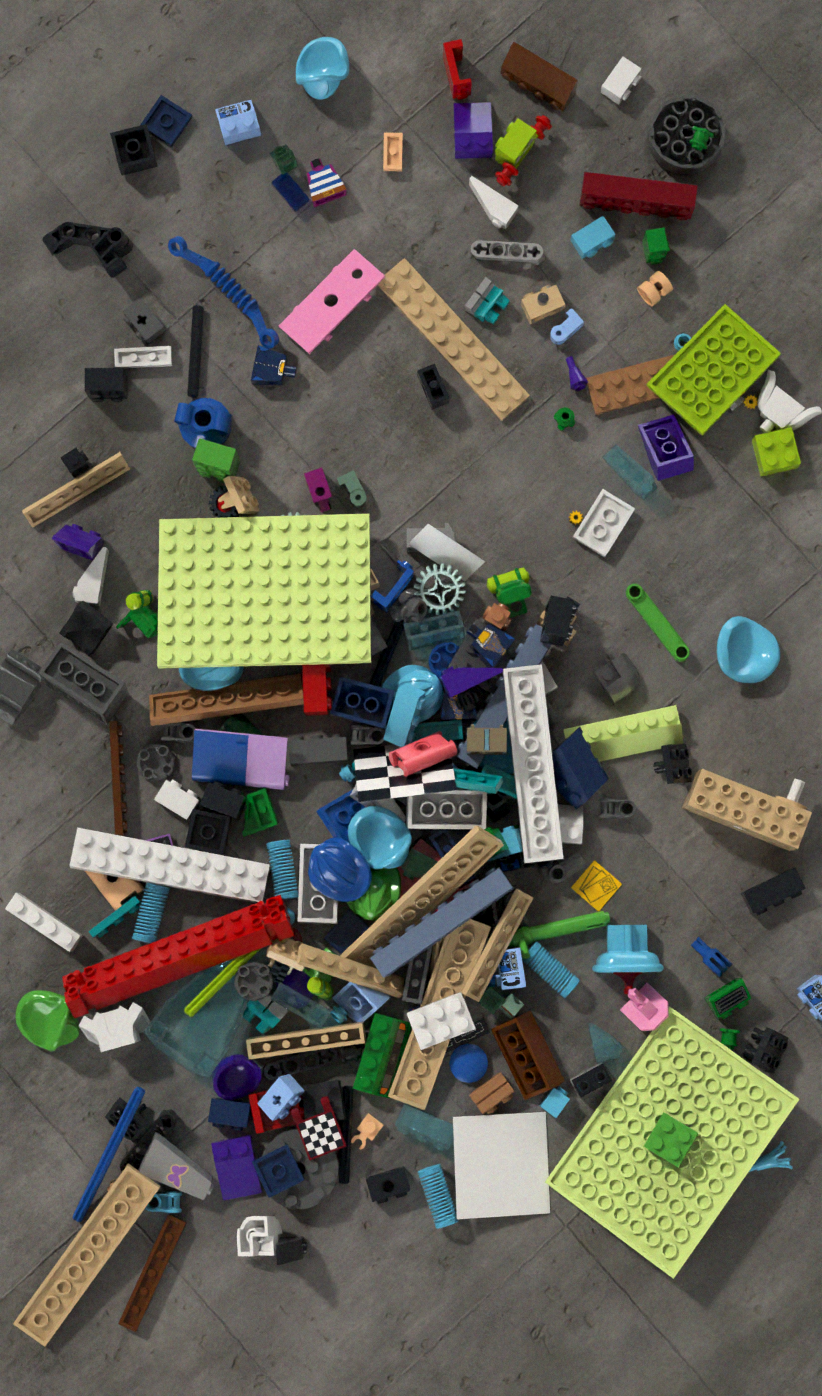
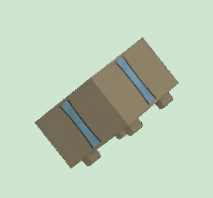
(486, 741)

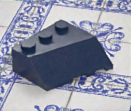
(577, 770)

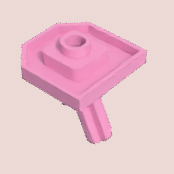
(646, 1008)

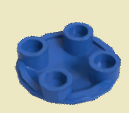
(441, 657)
(468, 1063)

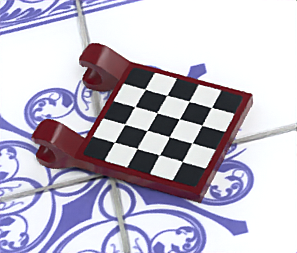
(320, 1132)

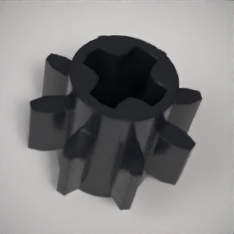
(467, 701)

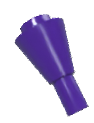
(577, 379)

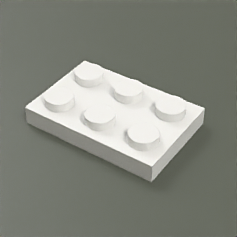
(603, 523)
(441, 1020)

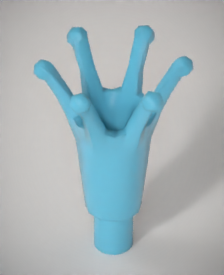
(770, 1160)

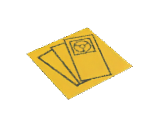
(596, 885)

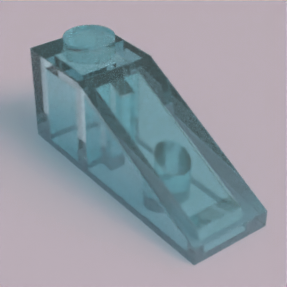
(630, 472)
(301, 1005)

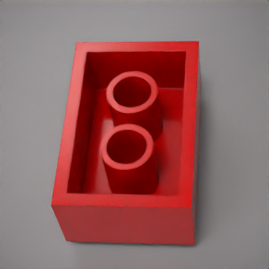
(316, 689)

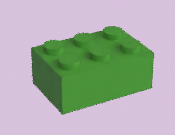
(215, 460)

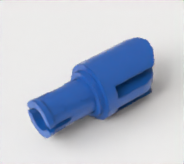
(712, 957)

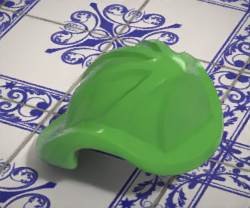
(380, 896)
(46, 1019)

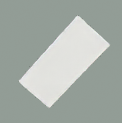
(447, 551)

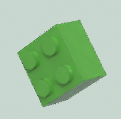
(671, 1140)

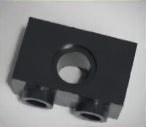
(433, 386)
(376, 1189)

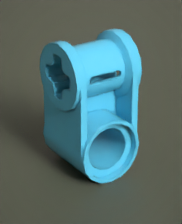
(165, 1202)

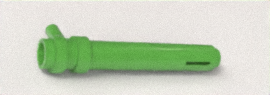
(527, 934)

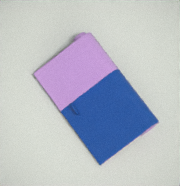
(240, 759)

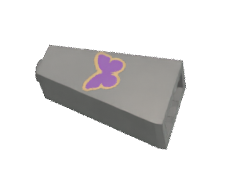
(174, 1168)

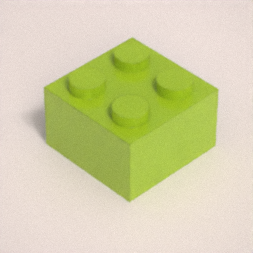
(776, 451)

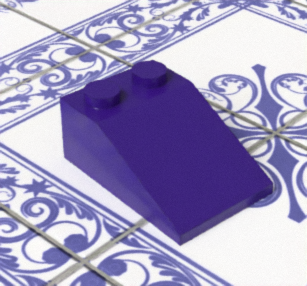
(473, 130)
(666, 447)
(79, 542)
(461, 679)
(235, 1168)

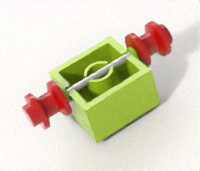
(516, 145)

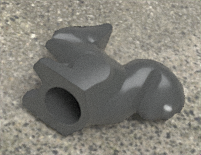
(410, 607)

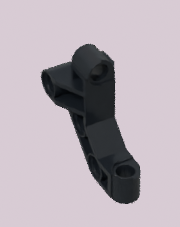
(109, 245)

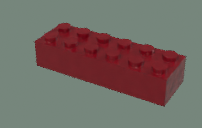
(638, 196)

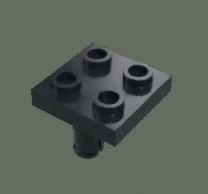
(769, 1050)

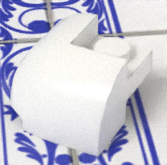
(258, 1236)

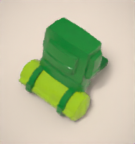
(511, 588)
(141, 613)

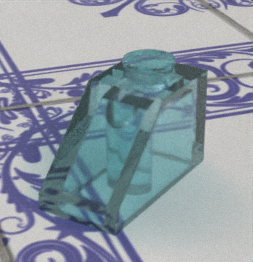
(603, 1044)

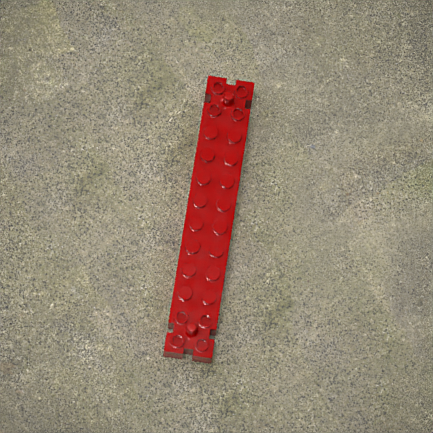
(177, 956)

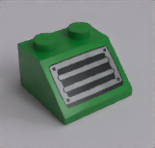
(728, 998)

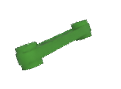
(657, 622)

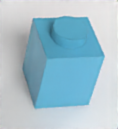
(555, 1101)

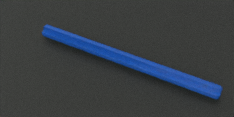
(108, 1154)

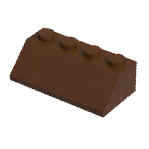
(538, 77)
(527, 1055)

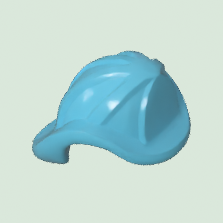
(322, 67)
(210, 677)
(422, 679)
(380, 837)

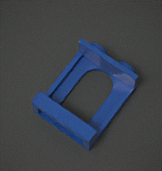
(386, 602)

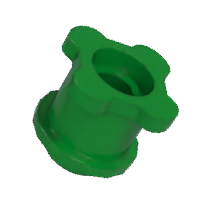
(700, 138)
(563, 423)
(729, 1037)

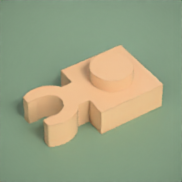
(369, 1129)

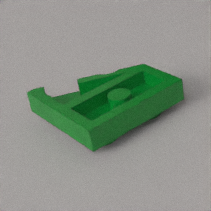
(259, 813)

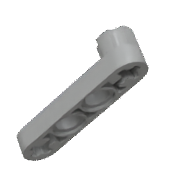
(507, 251)

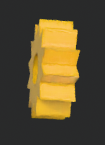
(746, 402)
(571, 517)

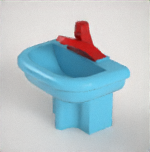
(627, 954)

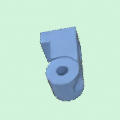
(570, 326)

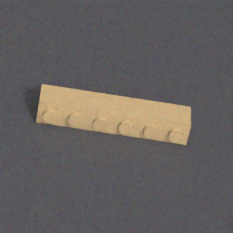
(306, 1040)

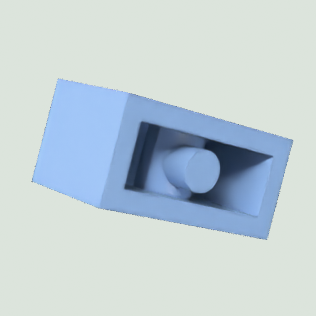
(281, 1097)

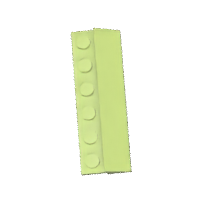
(632, 733)

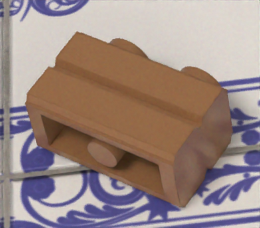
(492, 1093)

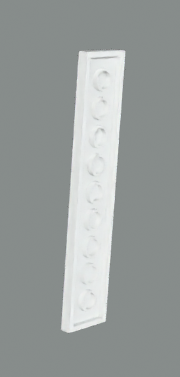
(532, 763)

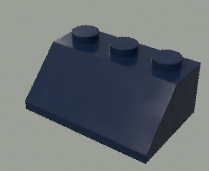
(363, 703)

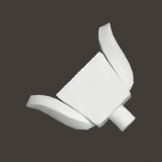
(780, 408)

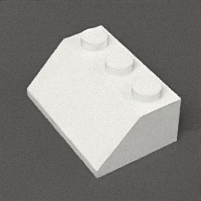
(571, 824)

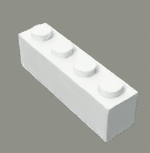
(44, 922)

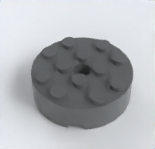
(667, 139)
(319, 1173)

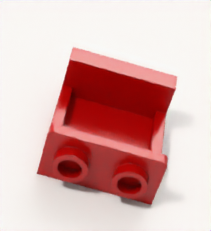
(451, 54)
(262, 1121)

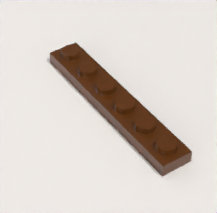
(118, 770)
(152, 1273)

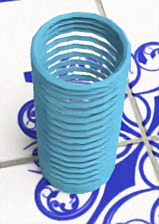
(277, 845)
(158, 892)
(533, 951)
(445, 1220)

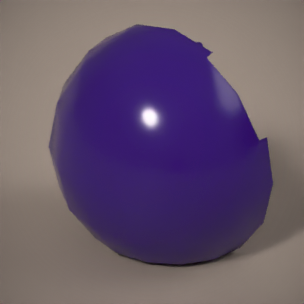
(236, 1077)

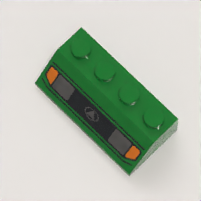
(382, 1055)

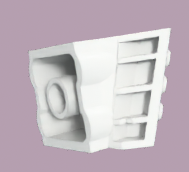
(115, 1027)

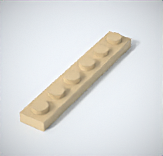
(76, 489)
(497, 945)
(349, 970)

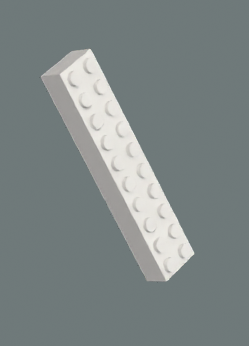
(169, 865)

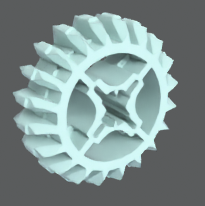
(456, 585)

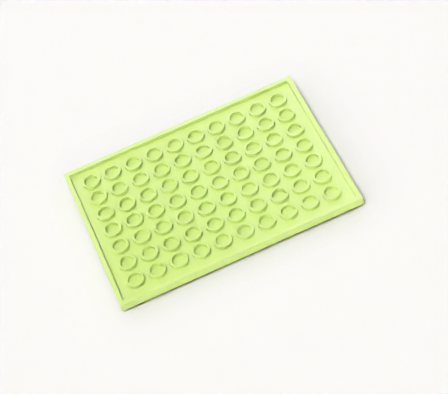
(264, 591)
(639, 1194)

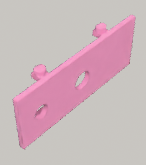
(313, 319)

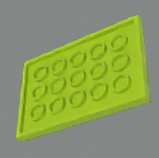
(713, 369)

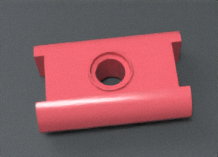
(422, 753)

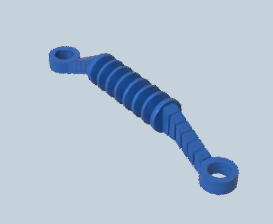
(211, 268)

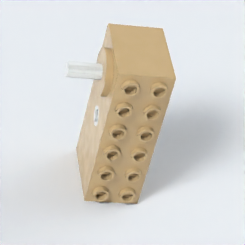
(765, 817)

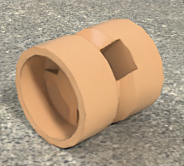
(650, 292)

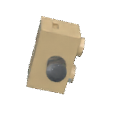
(542, 304)

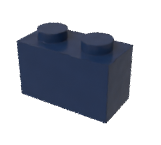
(229, 1112)

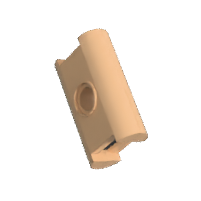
(116, 891)

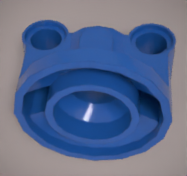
(216, 431)

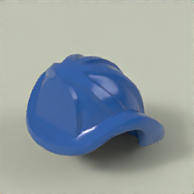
(339, 870)

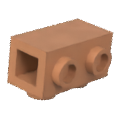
(497, 616)

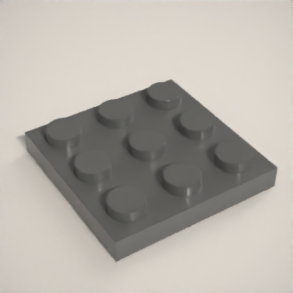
(468, 659)

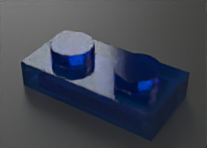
(290, 191)

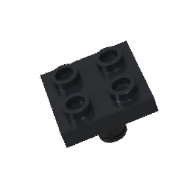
(675, 764)
(137, 1124)

